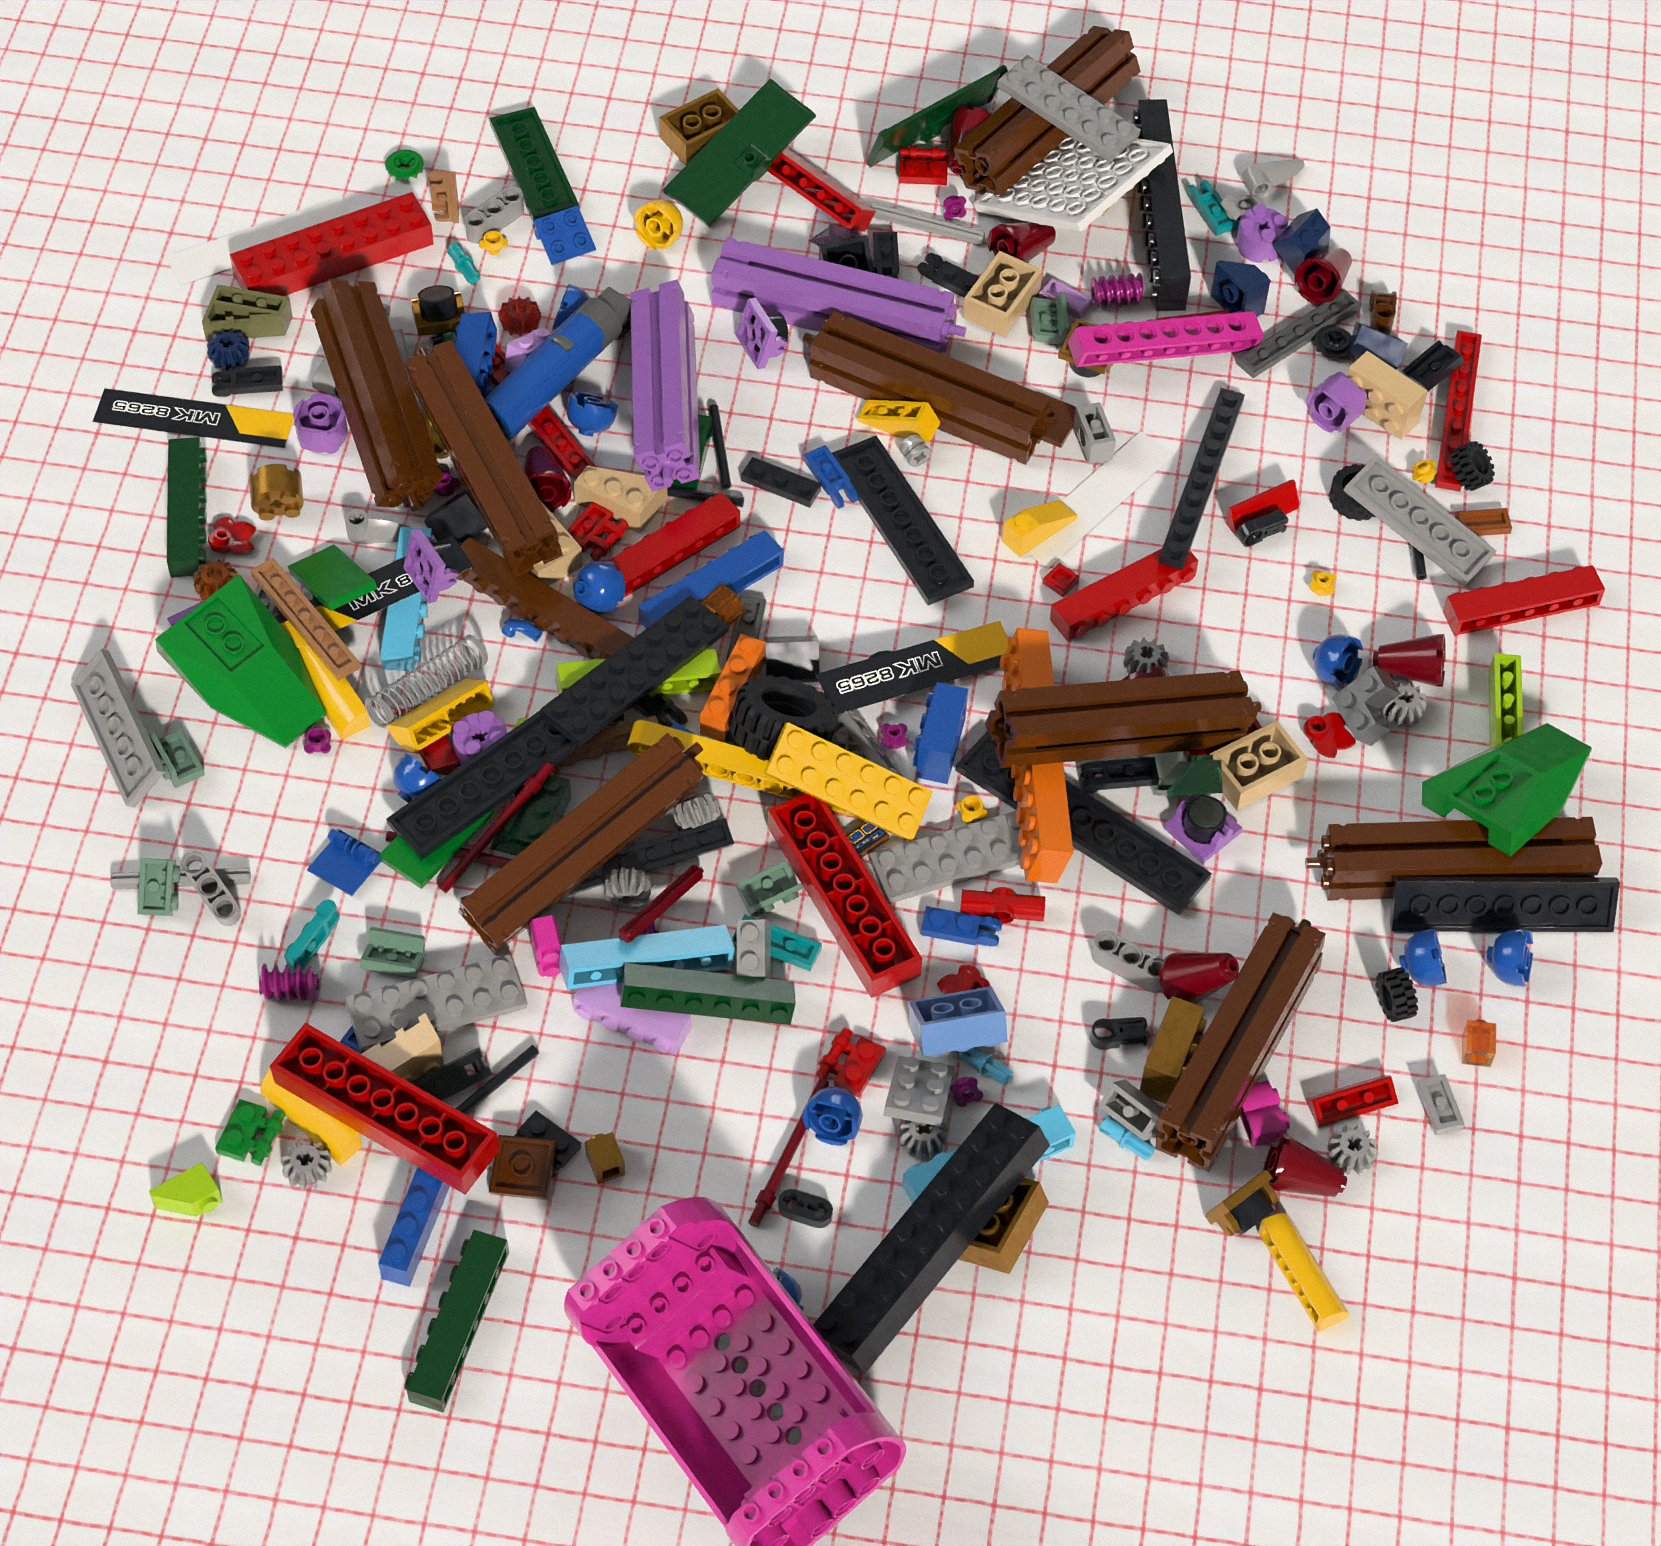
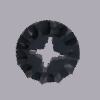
(1334, 335)

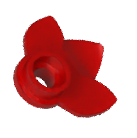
(231, 536)
(1330, 734)
(966, 979)

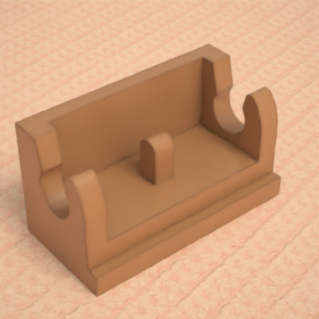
(444, 195)

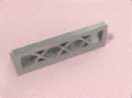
(865, 739)

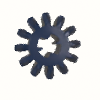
(228, 350)

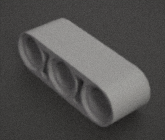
(494, 213)
(201, 879)
(1122, 950)

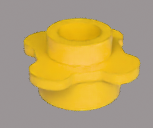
(493, 242)
(1424, 471)
(1326, 586)
(974, 803)

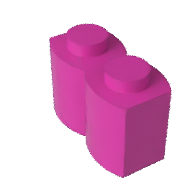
(546, 945)
(1262, 1115)

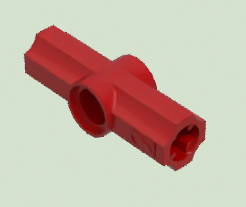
(1003, 905)

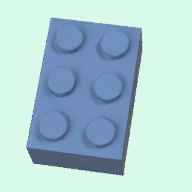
(957, 1021)

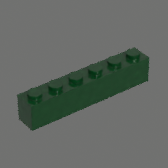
(185, 506)
(707, 994)
(457, 1321)

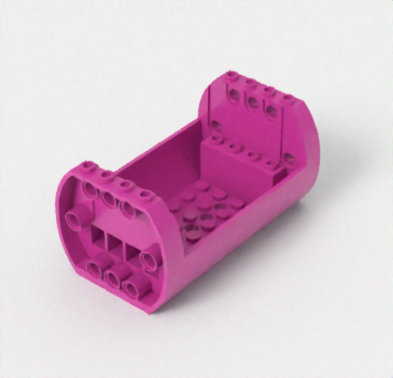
(657, 1324)

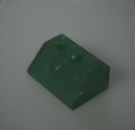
(1192, 777)
(535, 816)

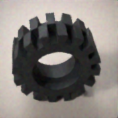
(1472, 466)
(1396, 994)

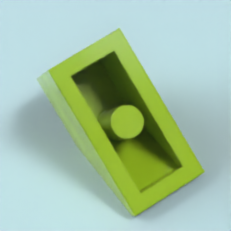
(187, 1193)

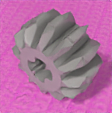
(1144, 655)
(1407, 706)
(696, 811)
(627, 887)
(922, 1138)
(1363, 1147)
(299, 1173)

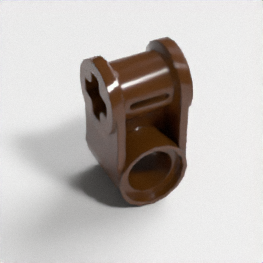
(1382, 310)

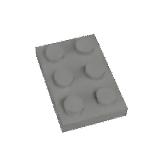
(919, 1091)

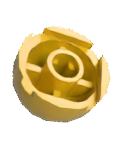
(658, 224)

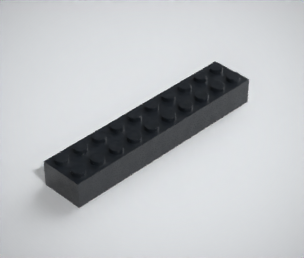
(1162, 214)
(931, 1236)

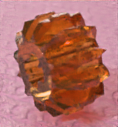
(212, 577)

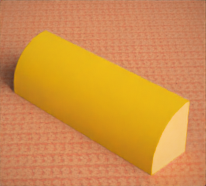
(339, 699)
(440, 714)
(315, 1124)
(1302, 1271)

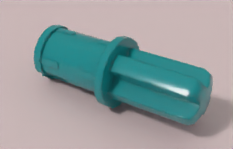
(463, 263)

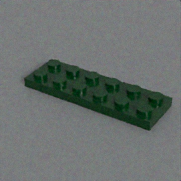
(533, 162)

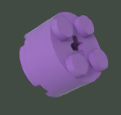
(1258, 231)
(1336, 403)
(320, 423)
(475, 734)

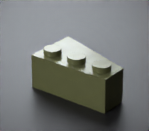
(246, 312)

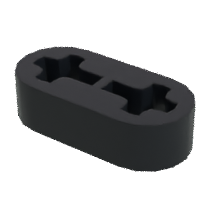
(805, 1208)

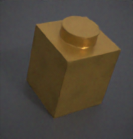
(604, 1157)

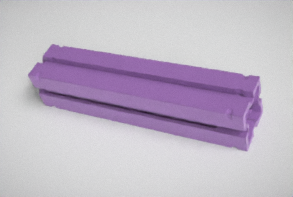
(811, 289)
(664, 386)

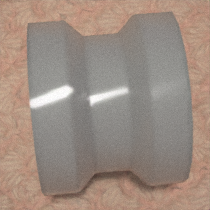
(915, 450)

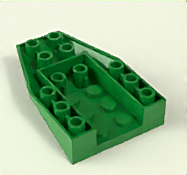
(244, 664)
(1511, 785)

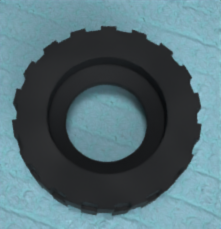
(1341, 501)

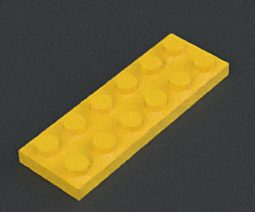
(848, 782)

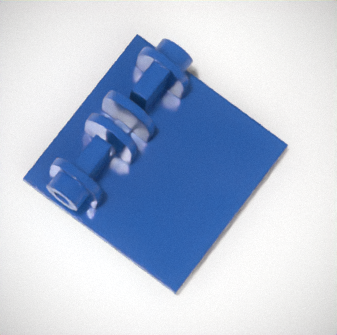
(564, 235)
(345, 862)

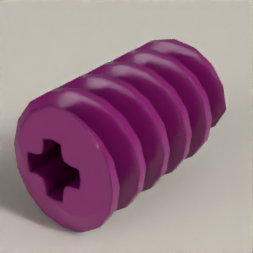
(1117, 289)
(289, 983)

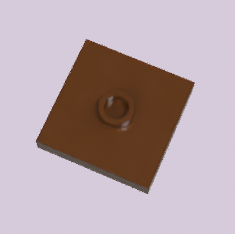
(1060, 422)
(523, 1167)

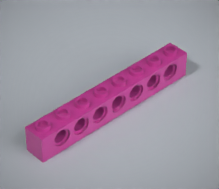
(1165, 338)

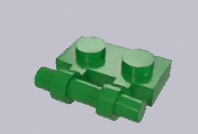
(243, 1128)

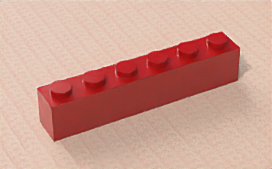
(822, 191)
(676, 541)
(1118, 594)
(1523, 600)

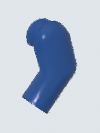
(522, 626)

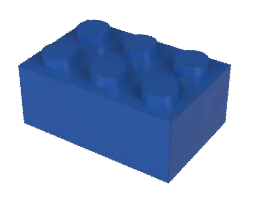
(940, 732)

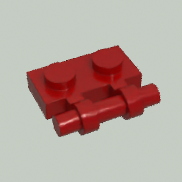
(923, 171)
(591, 524)
(859, 1066)

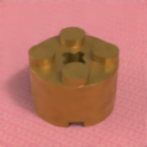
(276, 491)

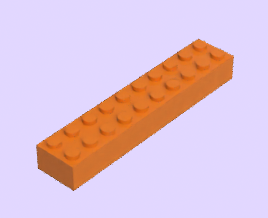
(1041, 787)

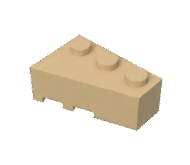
(620, 493)
(411, 1052)

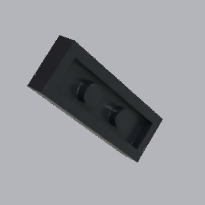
(781, 482)

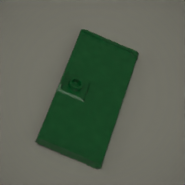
(930, 121)
(739, 153)

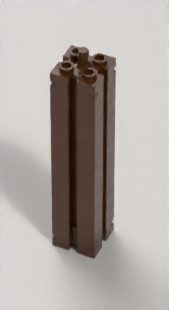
(1019, 138)
(376, 394)
(964, 398)
(483, 458)
(1120, 718)
(582, 842)
(1366, 856)
(1240, 1041)

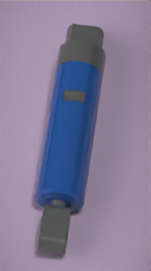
(559, 360)

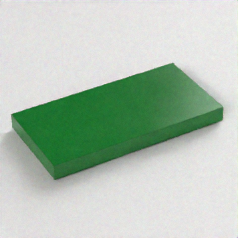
(332, 577)
(407, 864)

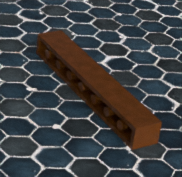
(541, 604)

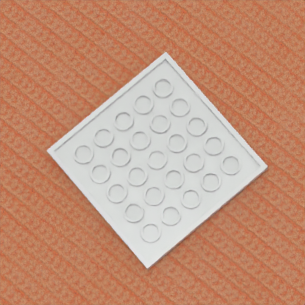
(1074, 184)

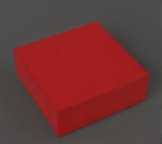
(1061, 579)

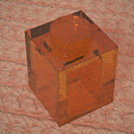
(724, 604)
(1479, 1043)

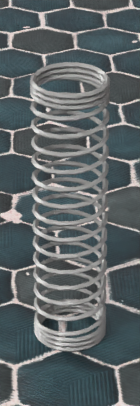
(465, 652)

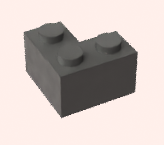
(1362, 702)

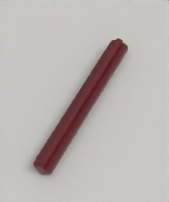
(660, 903)

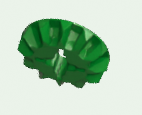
(405, 158)

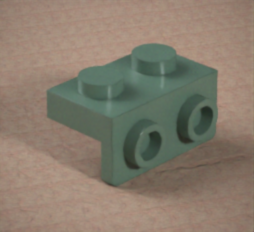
(1050, 319)
(177, 758)
(157, 887)
(769, 887)
(393, 952)

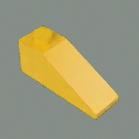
(900, 418)
(1035, 525)

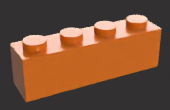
(742, 665)

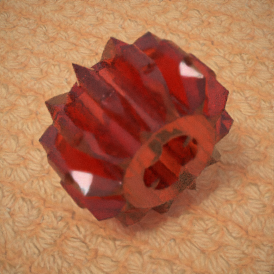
(519, 316)

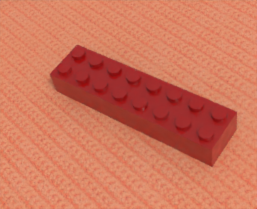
(334, 247)
(844, 894)
(385, 1108)

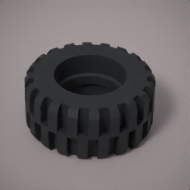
(772, 701)

